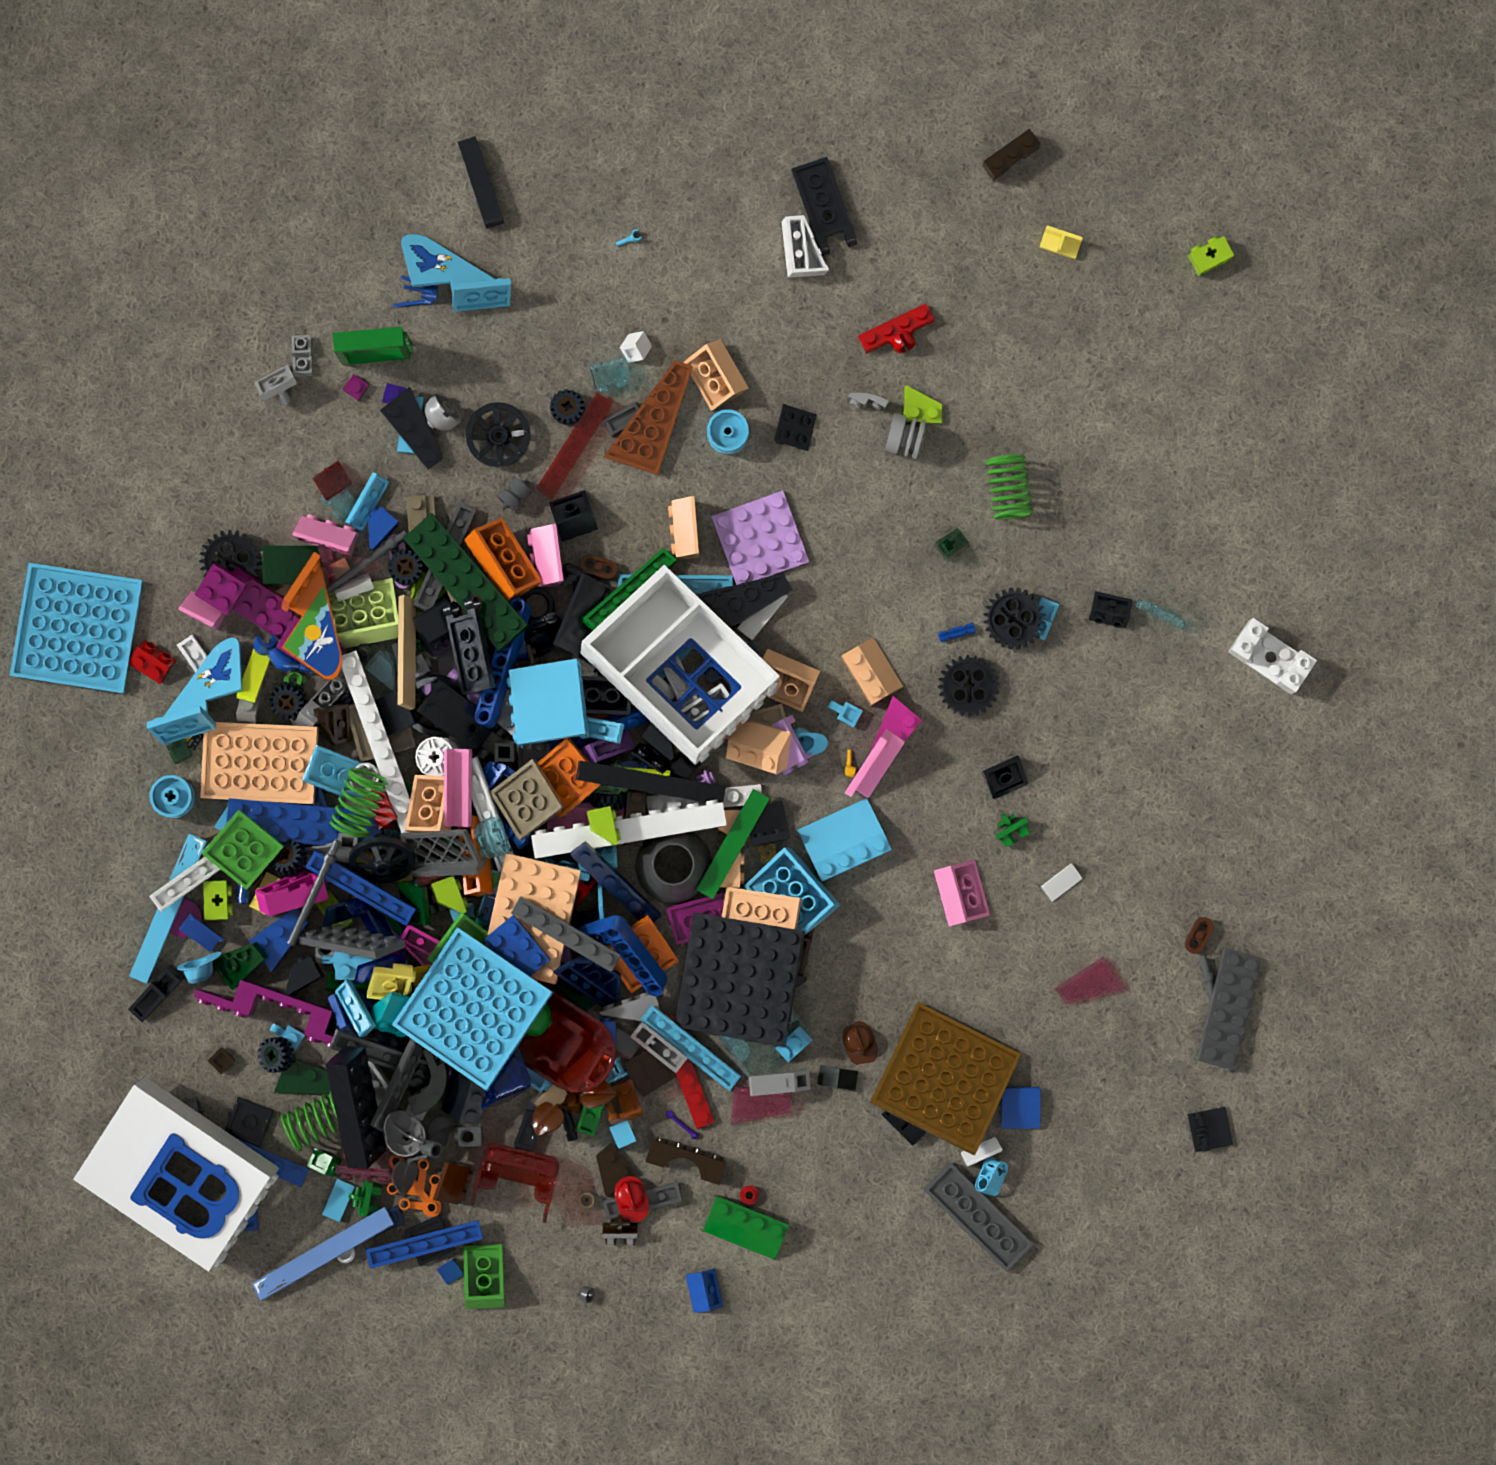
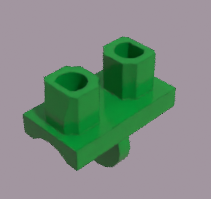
(1005, 836)
(368, 1190)

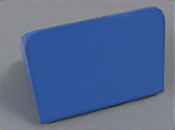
(450, 1271)

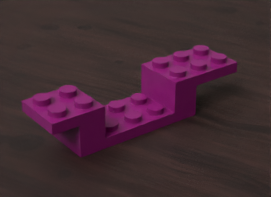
(250, 599)
(247, 1000)

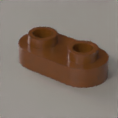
(599, 567)
(1199, 935)

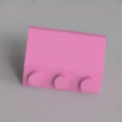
(319, 533)
(546, 555)
(961, 892)

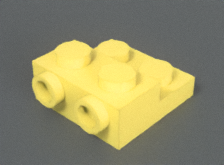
(388, 980)

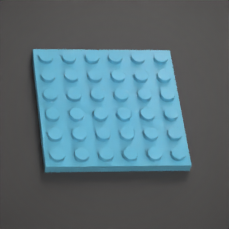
(76, 628)
(472, 1009)

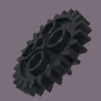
(238, 545)
(1024, 604)
(986, 685)

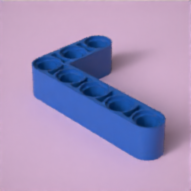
(634, 953)

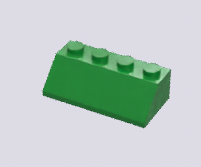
(745, 1227)

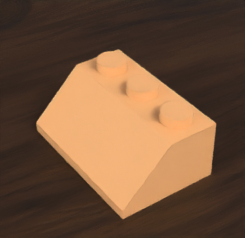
(716, 374)
(684, 528)
(871, 671)
(795, 680)
(760, 746)
(426, 805)

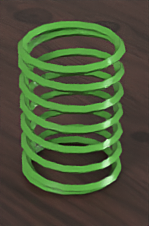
(999, 460)
(370, 784)
(286, 1120)

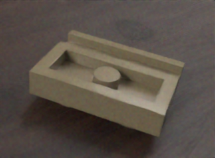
(419, 508)

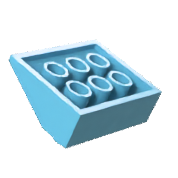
(844, 840)
(792, 877)

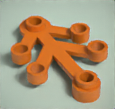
(418, 1189)

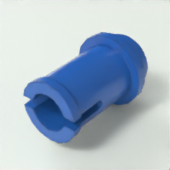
(243, 895)

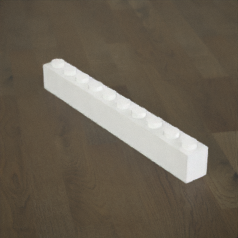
(376, 736)
(632, 829)

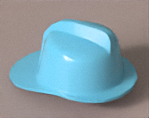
(811, 742)
(199, 969)

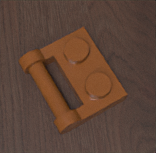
(628, 1102)

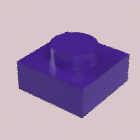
(392, 392)

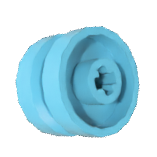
(726, 443)
(161, 793)

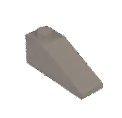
(658, 1047)

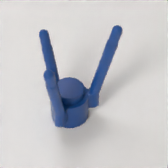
(428, 292)

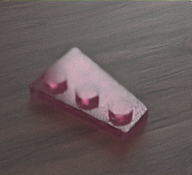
(1089, 983)
(753, 1107)
(378, 1174)

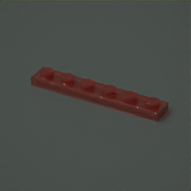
(574, 446)

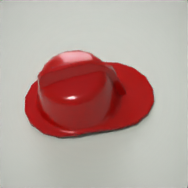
(631, 1199)

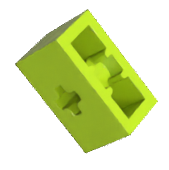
(1221, 251)
(211, 892)

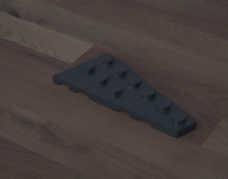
(744, 600)

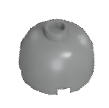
(441, 414)

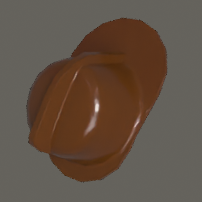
(860, 1043)

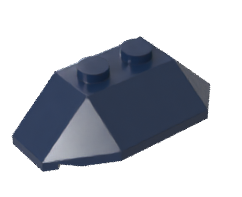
(591, 980)

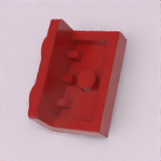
(152, 661)

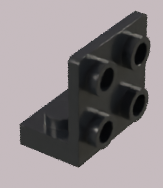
(770, 826)

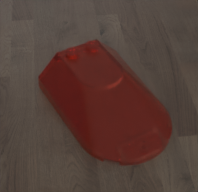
(593, 1060)

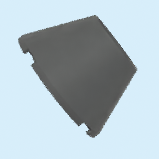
(668, 892)

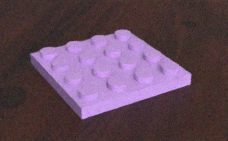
(760, 538)

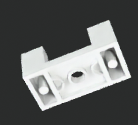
(1289, 667)

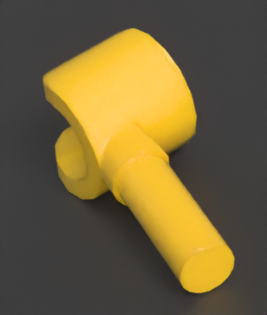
(849, 770)

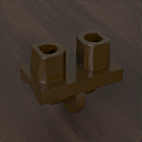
(620, 1230)

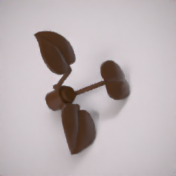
(549, 1117)

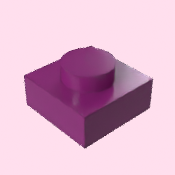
(356, 387)

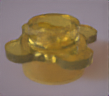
(763, 849)

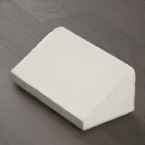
(354, 587)
(1061, 882)
(985, 1150)

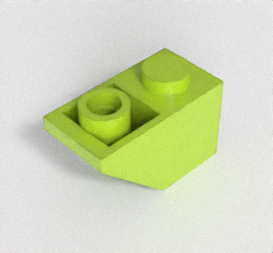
(602, 824)
(448, 894)

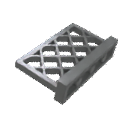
(446, 865)

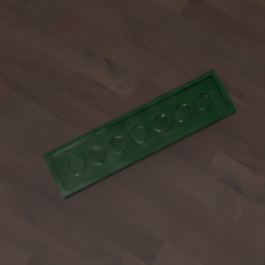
(464, 579)

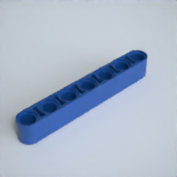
(510, 655)

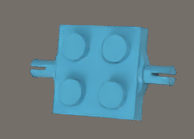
(345, 964)

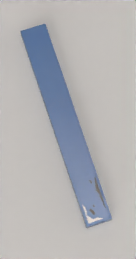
(323, 1253)

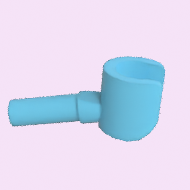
(630, 238)

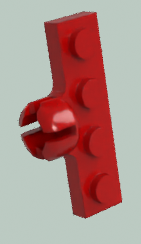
(897, 331)

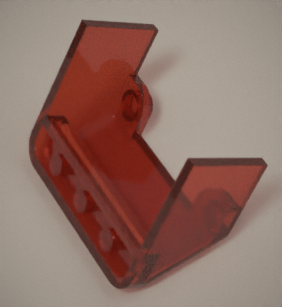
(517, 1166)

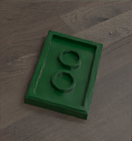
(284, 563)

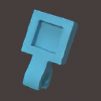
(847, 714)
(292, 1034)

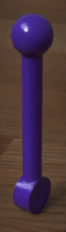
(669, 1114)

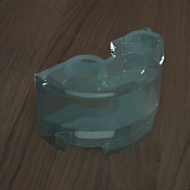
(610, 374)
(341, 503)
(492, 838)

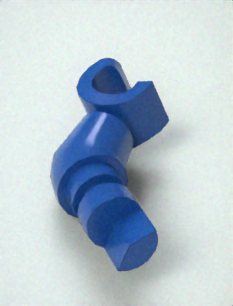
(278, 658)

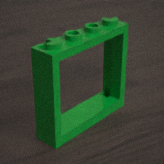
(372, 345)

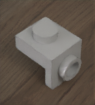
(422, 666)

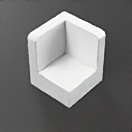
(636, 346)

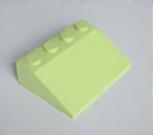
(366, 616)

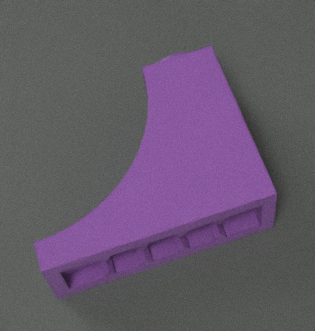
(604, 750)

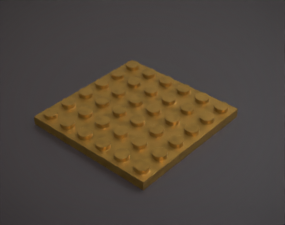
(945, 1078)

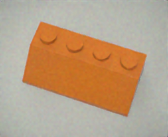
(503, 559)

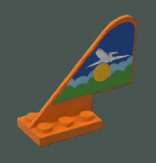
(314, 636)

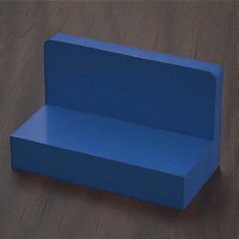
(200, 932)
(704, 1290)

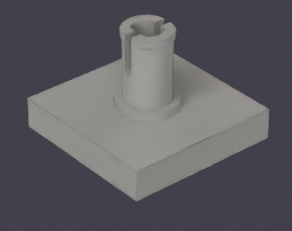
(276, 385)

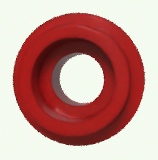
(749, 1188)

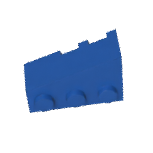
(275, 938)

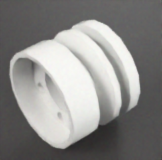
(428, 749)

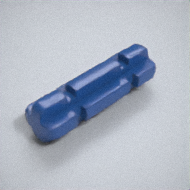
(956, 632)

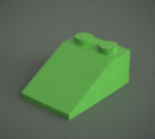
(483, 1276)

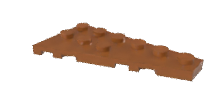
(649, 430)

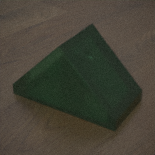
(951, 544)

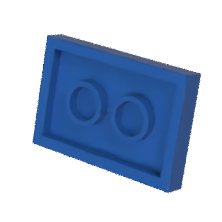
(517, 946)

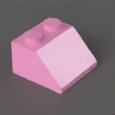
(201, 611)

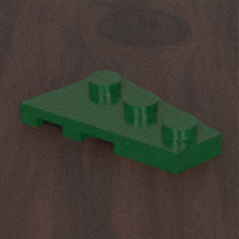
(239, 963)
(303, 1079)

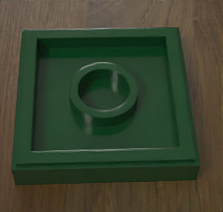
(418, 897)

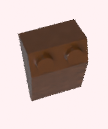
(452, 1182)

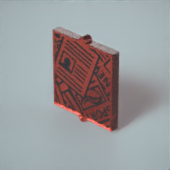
(332, 480)

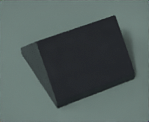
(1005, 777)

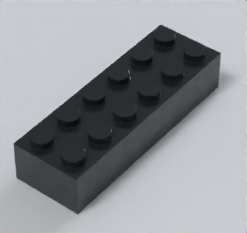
(355, 1106)

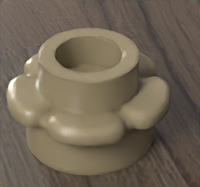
(586, 1194)

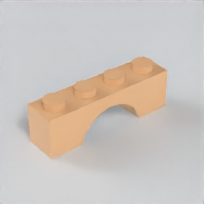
(734, 877)

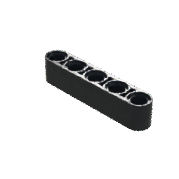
(480, 182)

